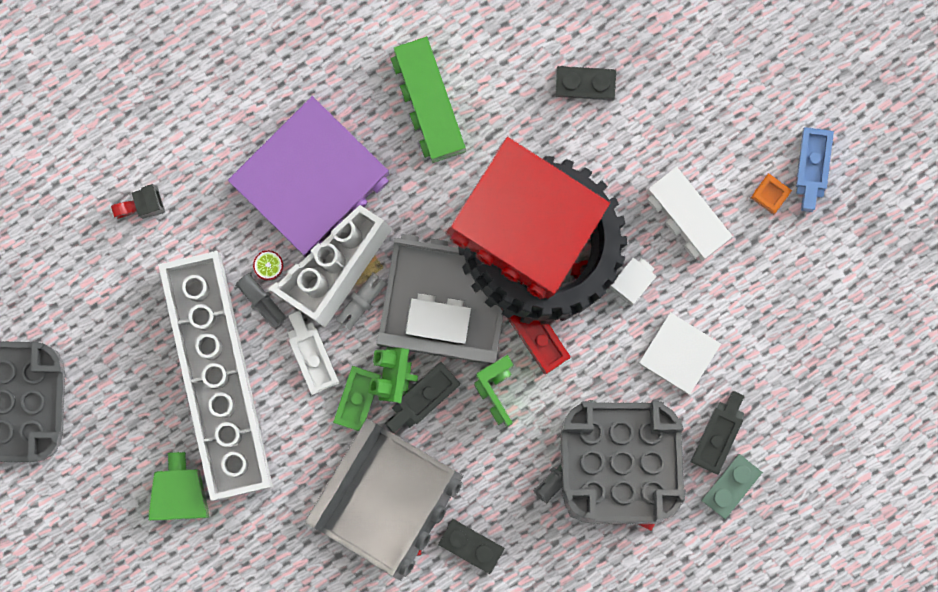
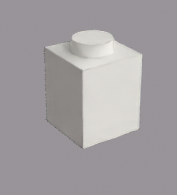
(633, 280)

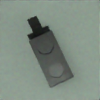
(423, 397)
(719, 434)

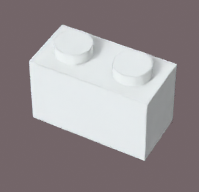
(437, 319)

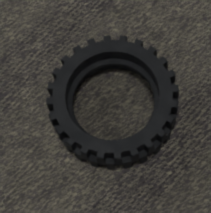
(576, 296)

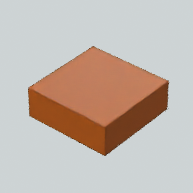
(771, 194)

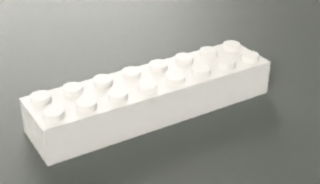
(215, 376)

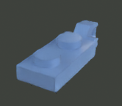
(813, 166)

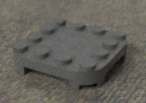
(30, 401)
(622, 462)

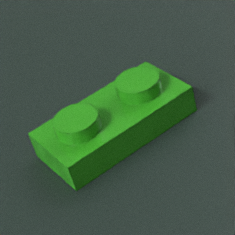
(355, 399)

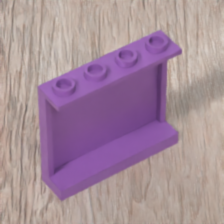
(309, 176)

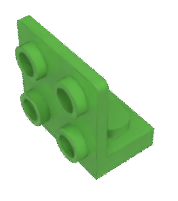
(497, 373)

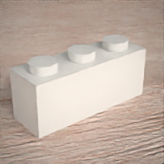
(688, 215)

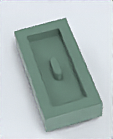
(731, 486)

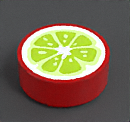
(268, 265)

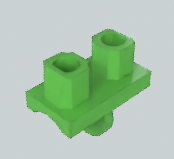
(394, 376)

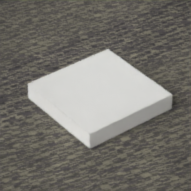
(679, 353)

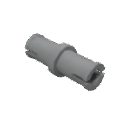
(361, 301)

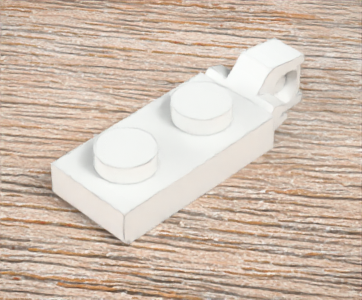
(311, 355)

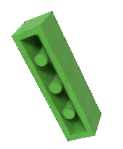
(429, 100)

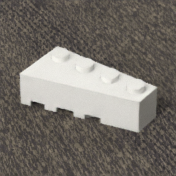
(333, 267)

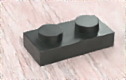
(585, 83)
(471, 546)

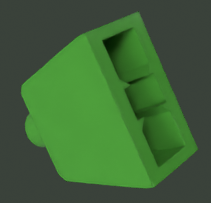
(177, 492)

